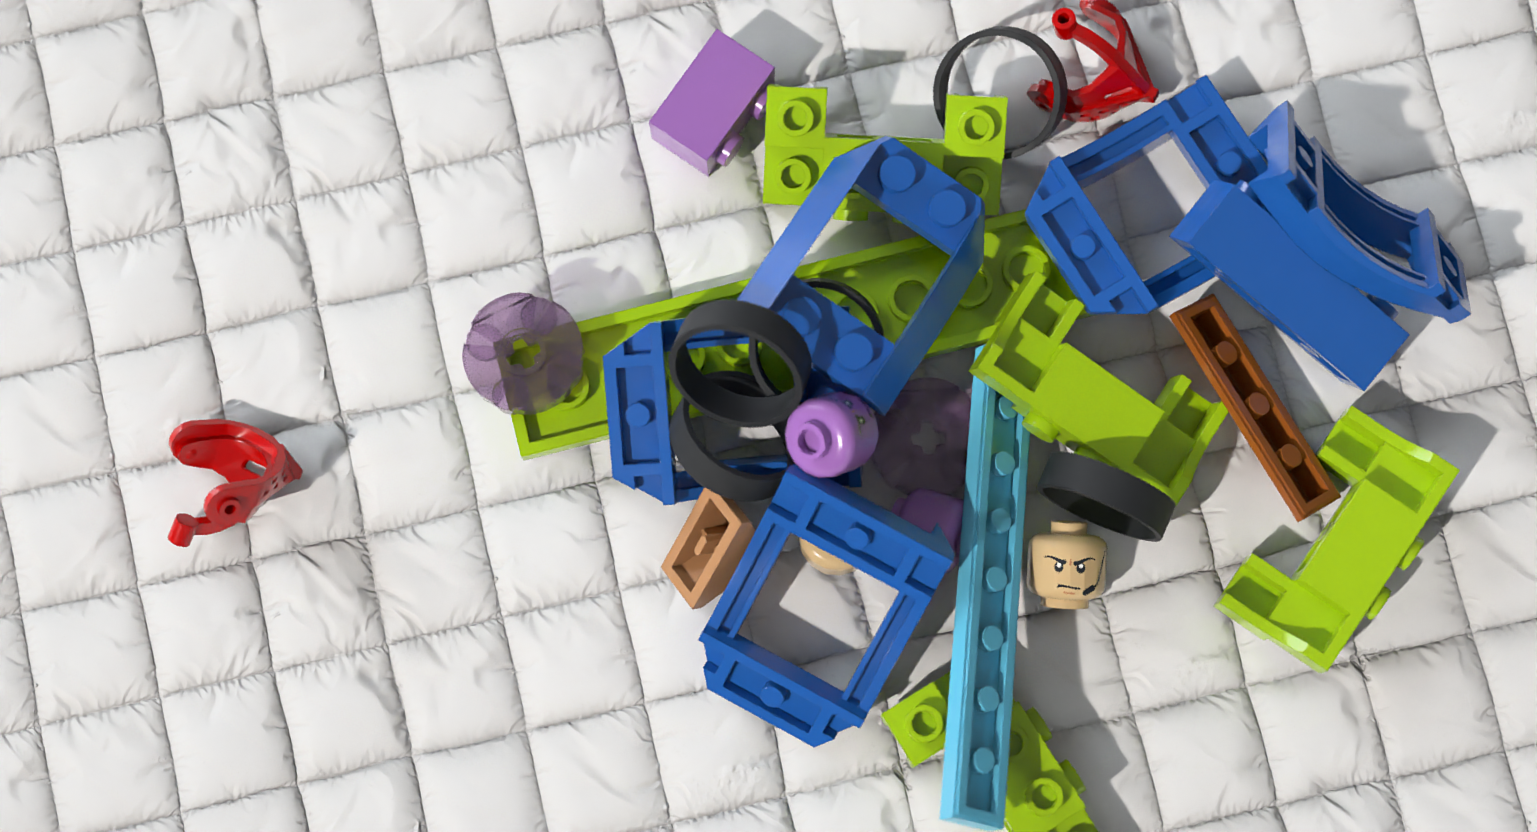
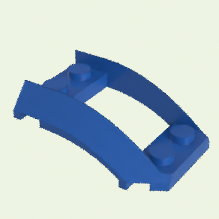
(923, 201)
(1338, 218)
(1078, 236)
(642, 412)
(856, 534)

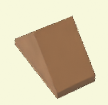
(708, 549)

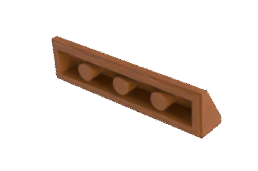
(1255, 407)

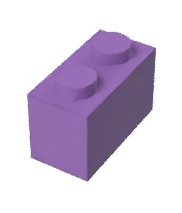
(713, 104)

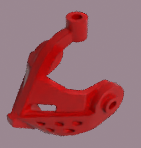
(1124, 77)
(226, 449)

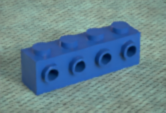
(1312, 307)

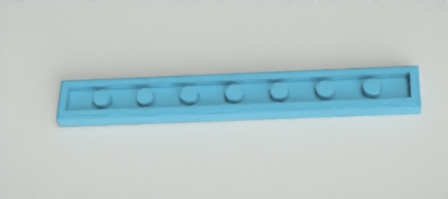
(986, 613)

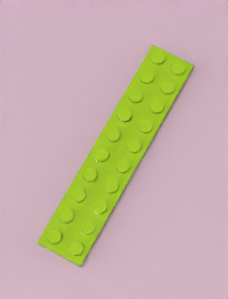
(889, 276)

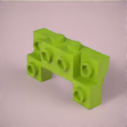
(801, 151)
(1084, 404)
(1357, 551)
(1039, 790)

